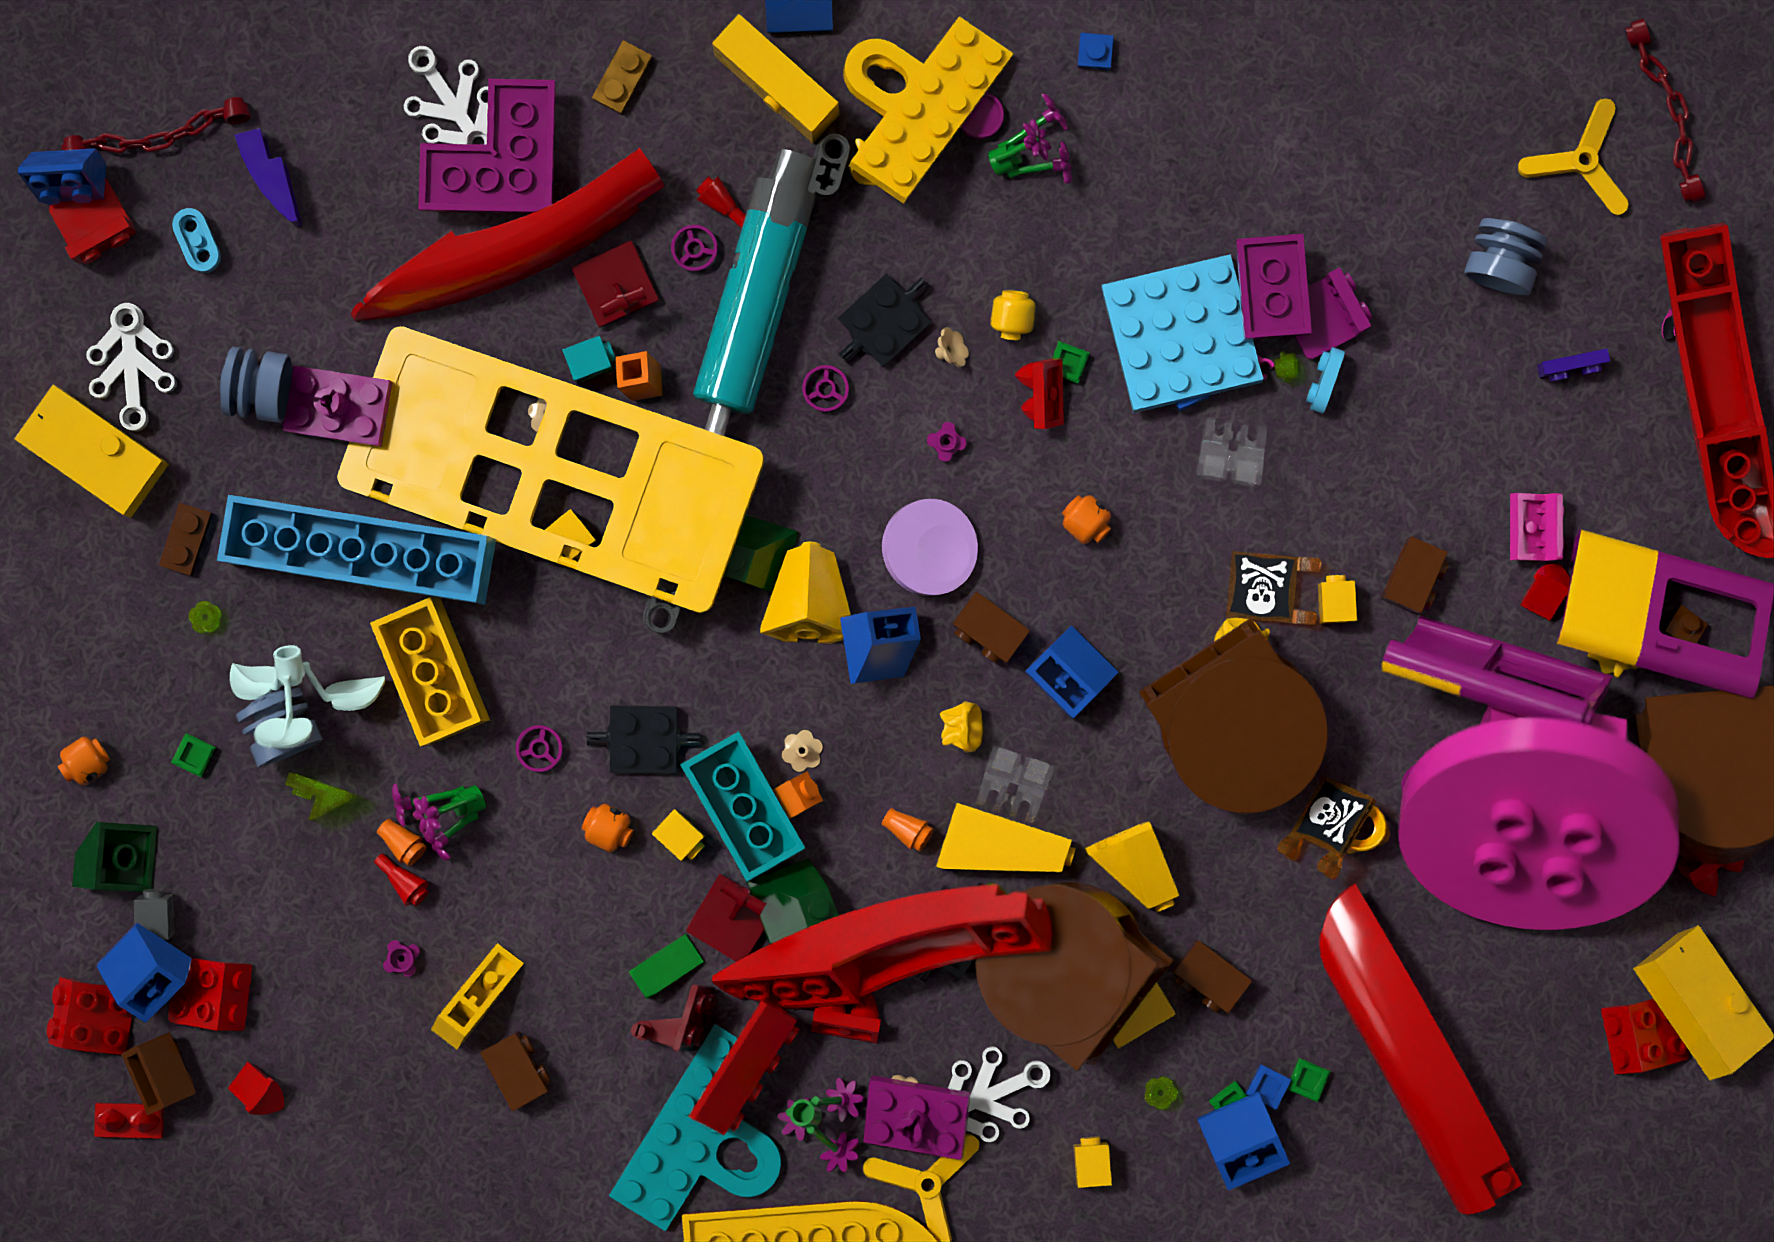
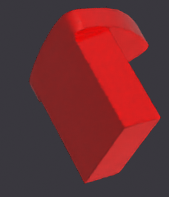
(1547, 590)
(257, 1091)

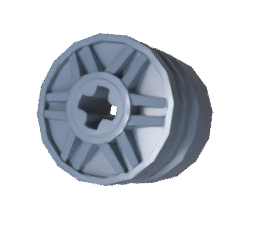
(1507, 250)
(250, 384)
(270, 707)

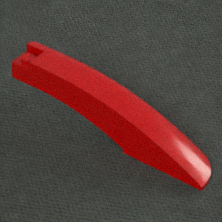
(1720, 385)
(1413, 1056)

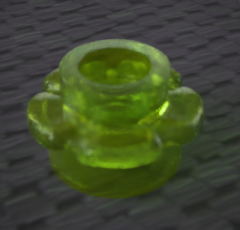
(1287, 367)
(213, 613)
(1169, 1095)

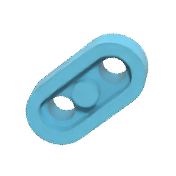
(197, 241)
(1321, 392)

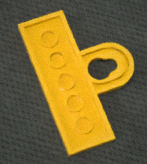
(930, 108)

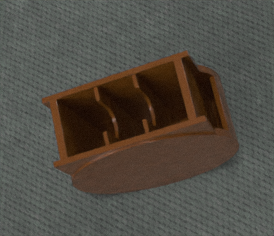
(1240, 723)
(1720, 766)
(1083, 986)

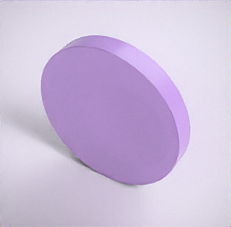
(929, 547)

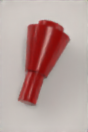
(716, 196)
(407, 885)

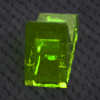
(327, 796)

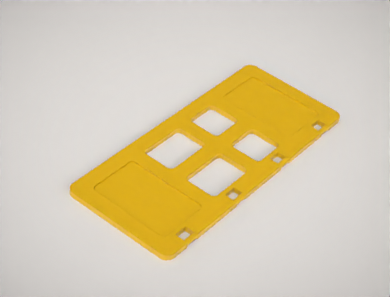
(671, 510)

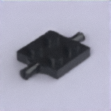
(884, 320)
(643, 739)

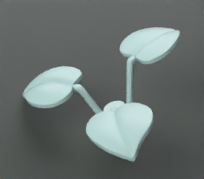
(289, 669)

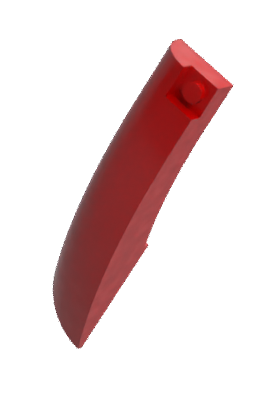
(507, 253)
(887, 943)

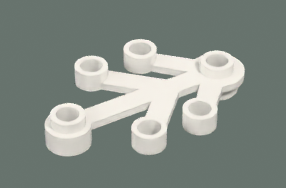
(454, 107)
(130, 361)
(983, 1097)

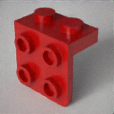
(92, 225)
(213, 996)
(87, 1018)
(1641, 1037)

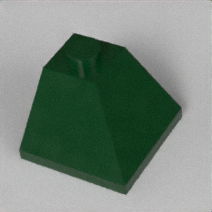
(759, 553)
(116, 858)
(794, 899)

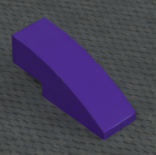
(269, 173)

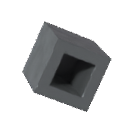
(155, 912)

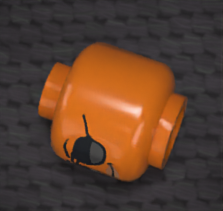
(1086, 519)
(83, 761)
(607, 828)

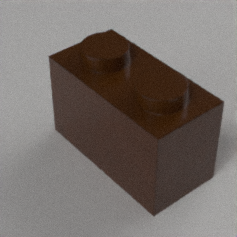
(1415, 575)
(989, 628)
(1210, 976)
(516, 1070)
(158, 1073)

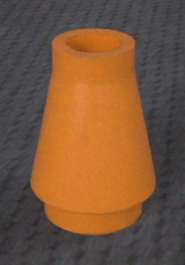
(908, 829)
(403, 843)

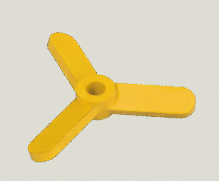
(1569, 161)
(912, 1179)

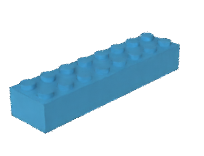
(356, 549)

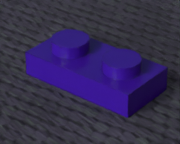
(1587, 362)

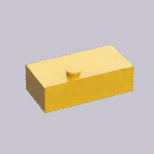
(775, 78)
(91, 451)
(430, 671)
(1704, 1003)

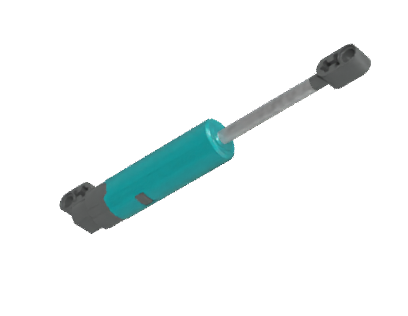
(758, 293)

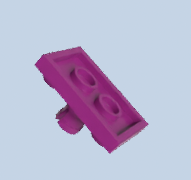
(1273, 286)
(337, 406)
(916, 1117)

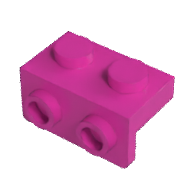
(1536, 527)

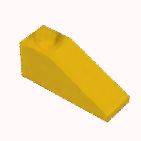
(476, 996)

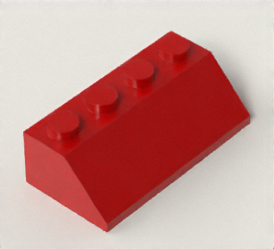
(744, 1066)

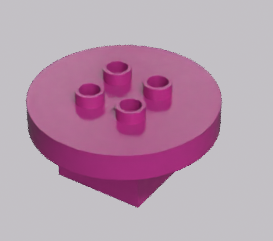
(1539, 822)

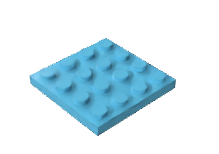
(1181, 333)

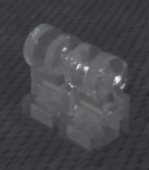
(1243, 465)
(1031, 777)

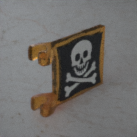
(1265, 587)
(1330, 823)

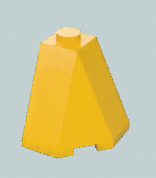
(807, 597)
(1137, 865)

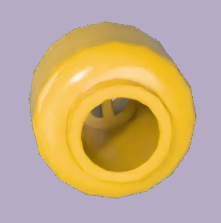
(1013, 314)

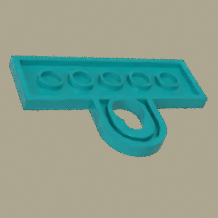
(683, 1149)

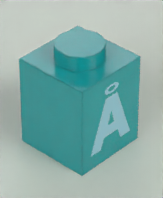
(589, 359)

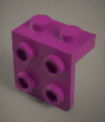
(1334, 314)

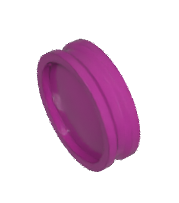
(984, 119)

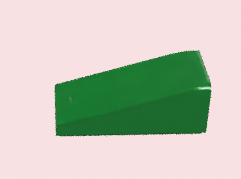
(666, 966)

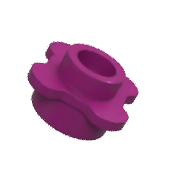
(946, 432)
(393, 964)

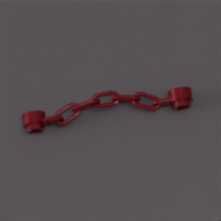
(1639, 35)
(234, 112)

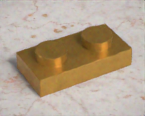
(622, 77)

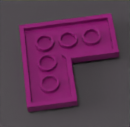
(509, 172)

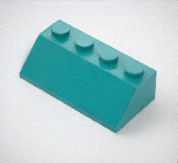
(742, 806)

